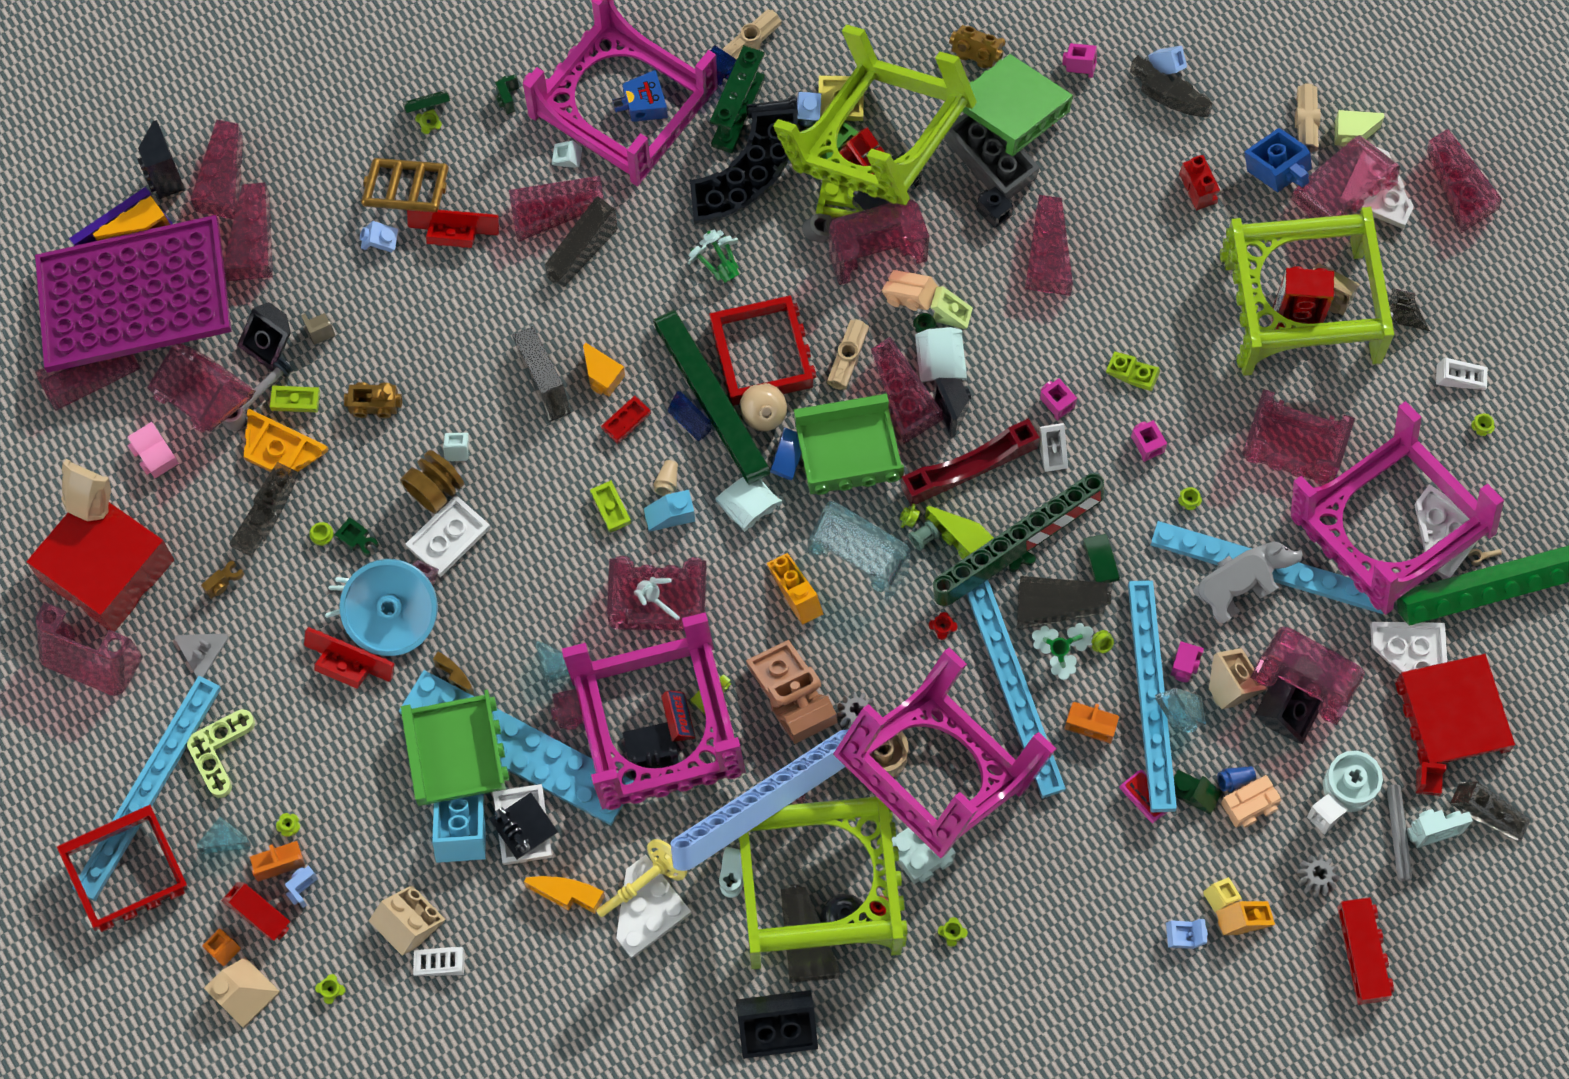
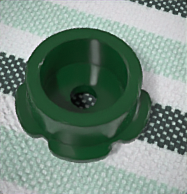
(924, 318)

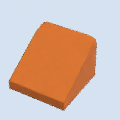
(221, 947)

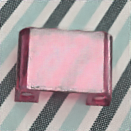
(1347, 180)
(99, 669)
(1311, 669)

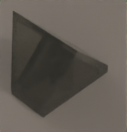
(1405, 310)

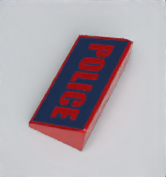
(678, 716)

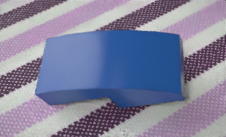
(787, 455)

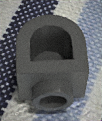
(817, 228)

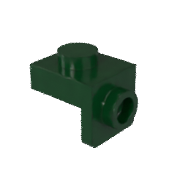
(503, 87)

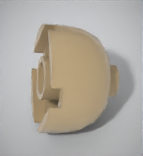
(763, 407)

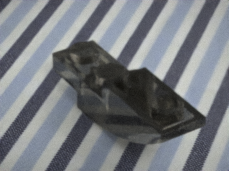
(1175, 95)
(266, 509)

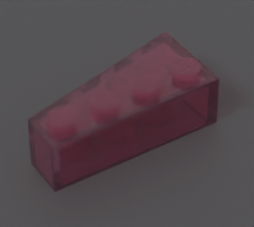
(220, 173)
(1464, 185)
(1049, 254)
(907, 396)

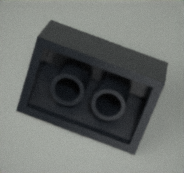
(158, 163)
(1288, 710)
(777, 1024)

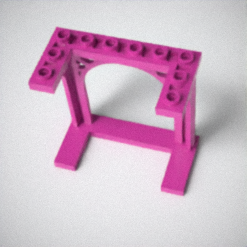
(611, 25)
(1380, 581)
(726, 748)
(1010, 778)

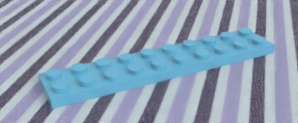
(529, 752)

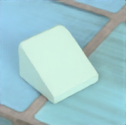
(567, 154)
(456, 446)

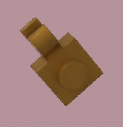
(218, 582)

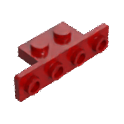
(453, 227)
(346, 661)

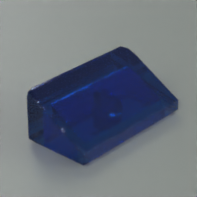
(689, 416)

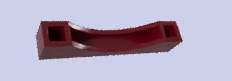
(938, 478)

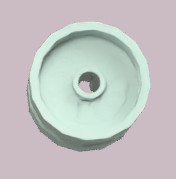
(1358, 768)

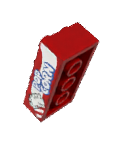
(1305, 295)

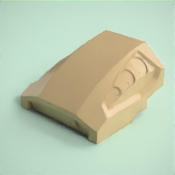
(84, 492)

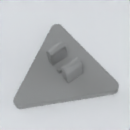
(201, 650)

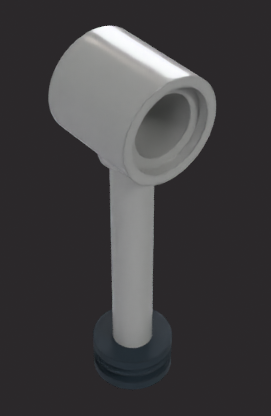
(281, 368)

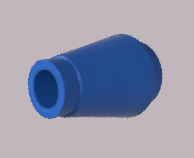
(1234, 778)

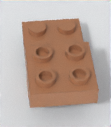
(792, 691)

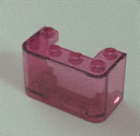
(875, 232)
(1296, 440)
(684, 595)

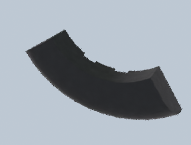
(748, 174)

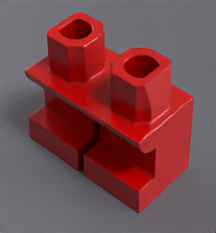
(858, 146)
(1199, 182)

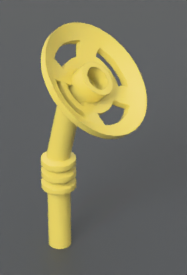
(660, 866)

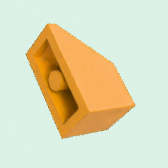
(603, 371)
(1245, 917)

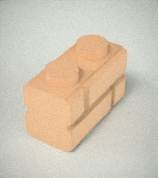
(909, 290)
(1251, 802)

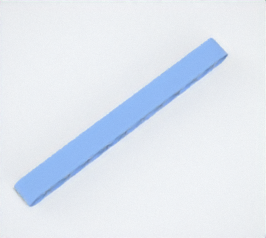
(756, 804)

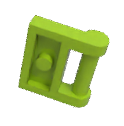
(835, 195)

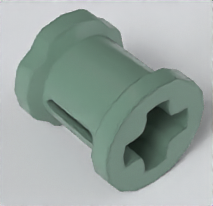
(924, 535)

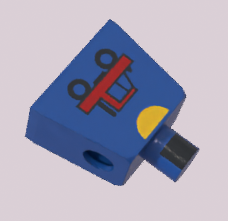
(642, 98)

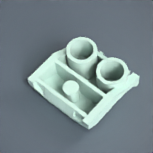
(940, 354)
(747, 502)

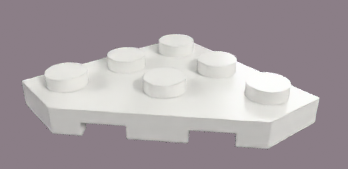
(1391, 204)
(1436, 520)
(1409, 646)
(650, 912)

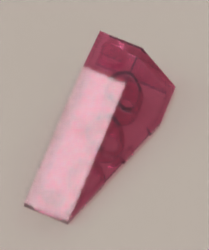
(77, 382)

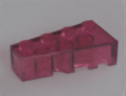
(551, 204)
(250, 237)

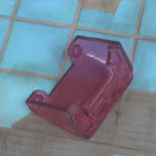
(199, 387)

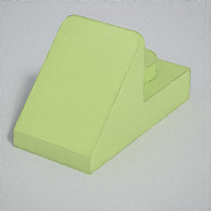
(950, 309)

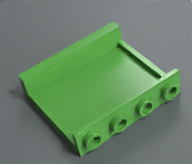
(1017, 102)
(848, 444)
(454, 749)

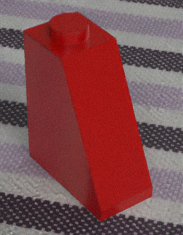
(256, 911)

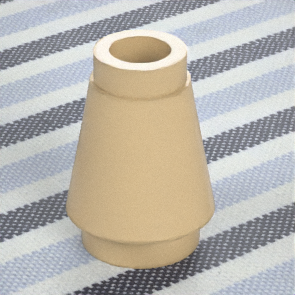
(667, 478)

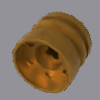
(435, 478)

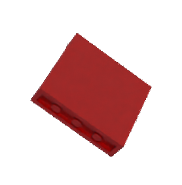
(1454, 710)

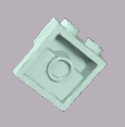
(1434, 827)
(918, 858)

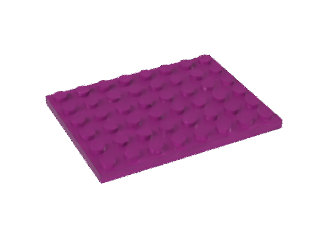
(132, 293)

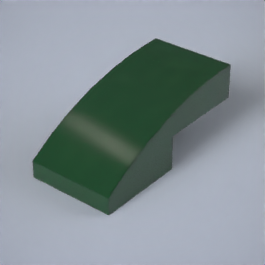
(1101, 559)

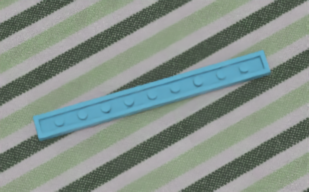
(1296, 576)
(1012, 681)
(1150, 683)
(149, 783)

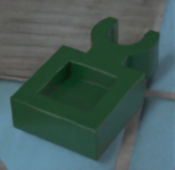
(354, 535)

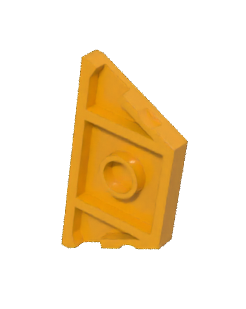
(273, 443)

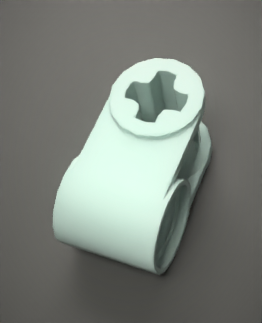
(731, 870)

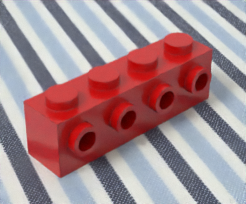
(1365, 951)

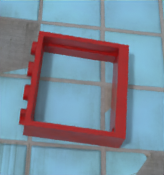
(785, 385)
(110, 830)

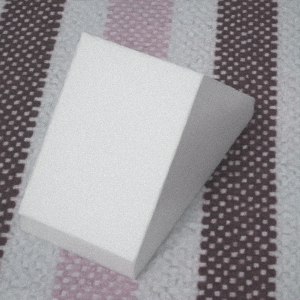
(1053, 447)
(1326, 812)

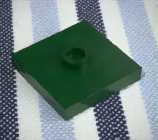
(426, 102)

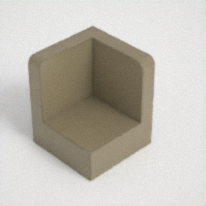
(318, 328)

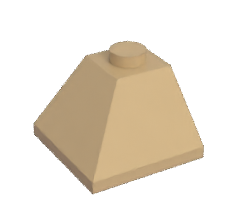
(1231, 679)
(242, 991)

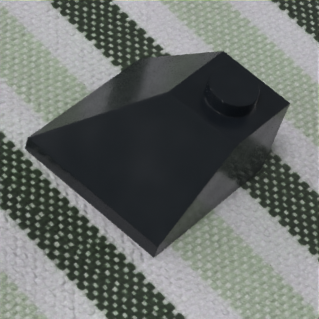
(265, 334)
(953, 401)

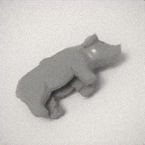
(1245, 572)

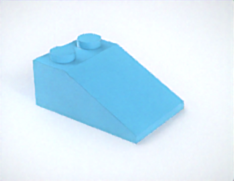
(459, 829)

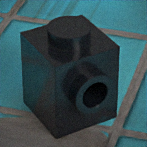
(994, 207)

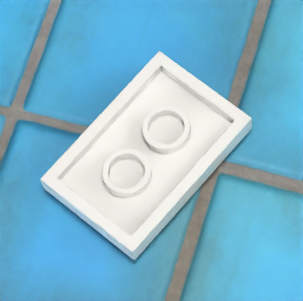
(448, 535)
(505, 799)

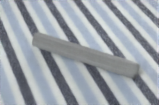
(1399, 833)

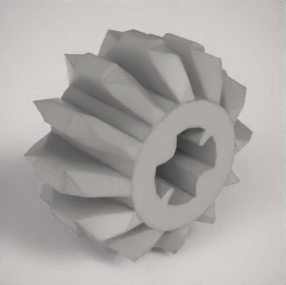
(846, 709)
(1315, 883)

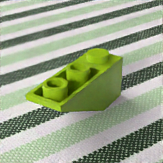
(958, 531)

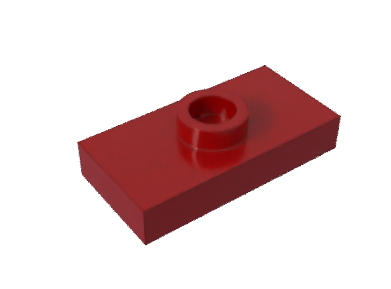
(626, 419)

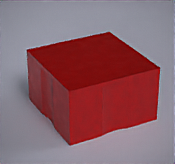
(101, 564)

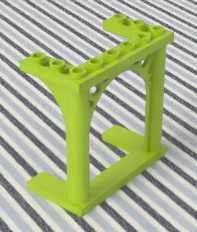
(891, 177)
(1266, 341)
(882, 930)

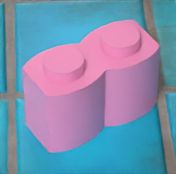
(153, 450)

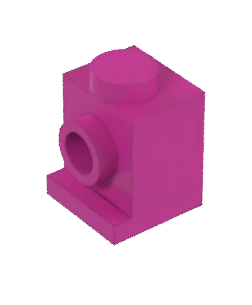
(1080, 59)
(1059, 390)
(1151, 432)
(1186, 661)

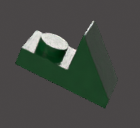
(1196, 792)

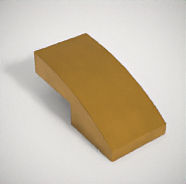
(457, 676)

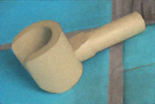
(1483, 555)

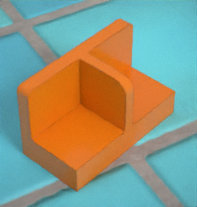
(1091, 722)
(277, 861)

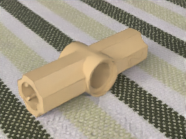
(760, 29)
(1307, 116)
(852, 343)

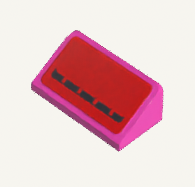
(1137, 791)

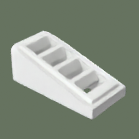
(1447, 377)
(458, 952)

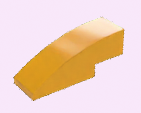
(566, 892)

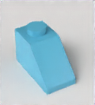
(670, 511)

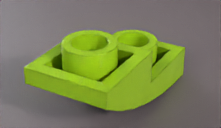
(1132, 372)

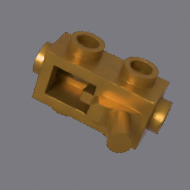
(977, 46)
(379, 399)

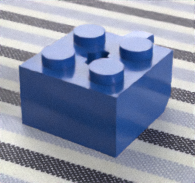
(1279, 160)

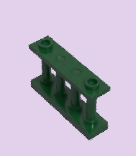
(739, 90)

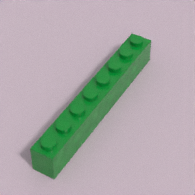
(1485, 586)

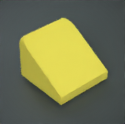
(1221, 894)

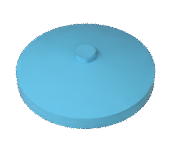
(388, 607)

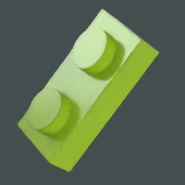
(295, 399)
(610, 506)

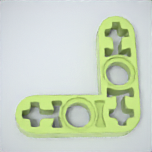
(212, 743)

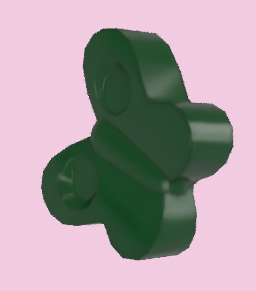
(1028, 559)

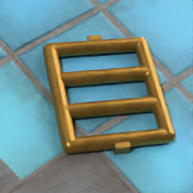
(412, 204)

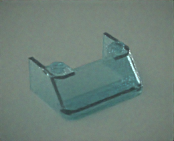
(862, 546)

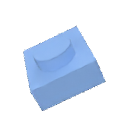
(808, 108)
(379, 236)
(300, 881)
(1186, 934)

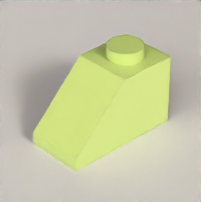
(1354, 123)

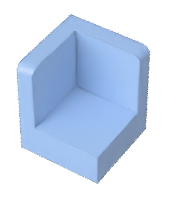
(1168, 60)

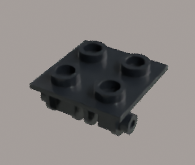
(650, 747)
(523, 825)

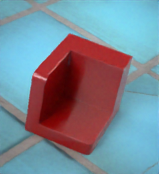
(1430, 778)

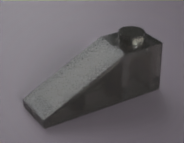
(1490, 809)

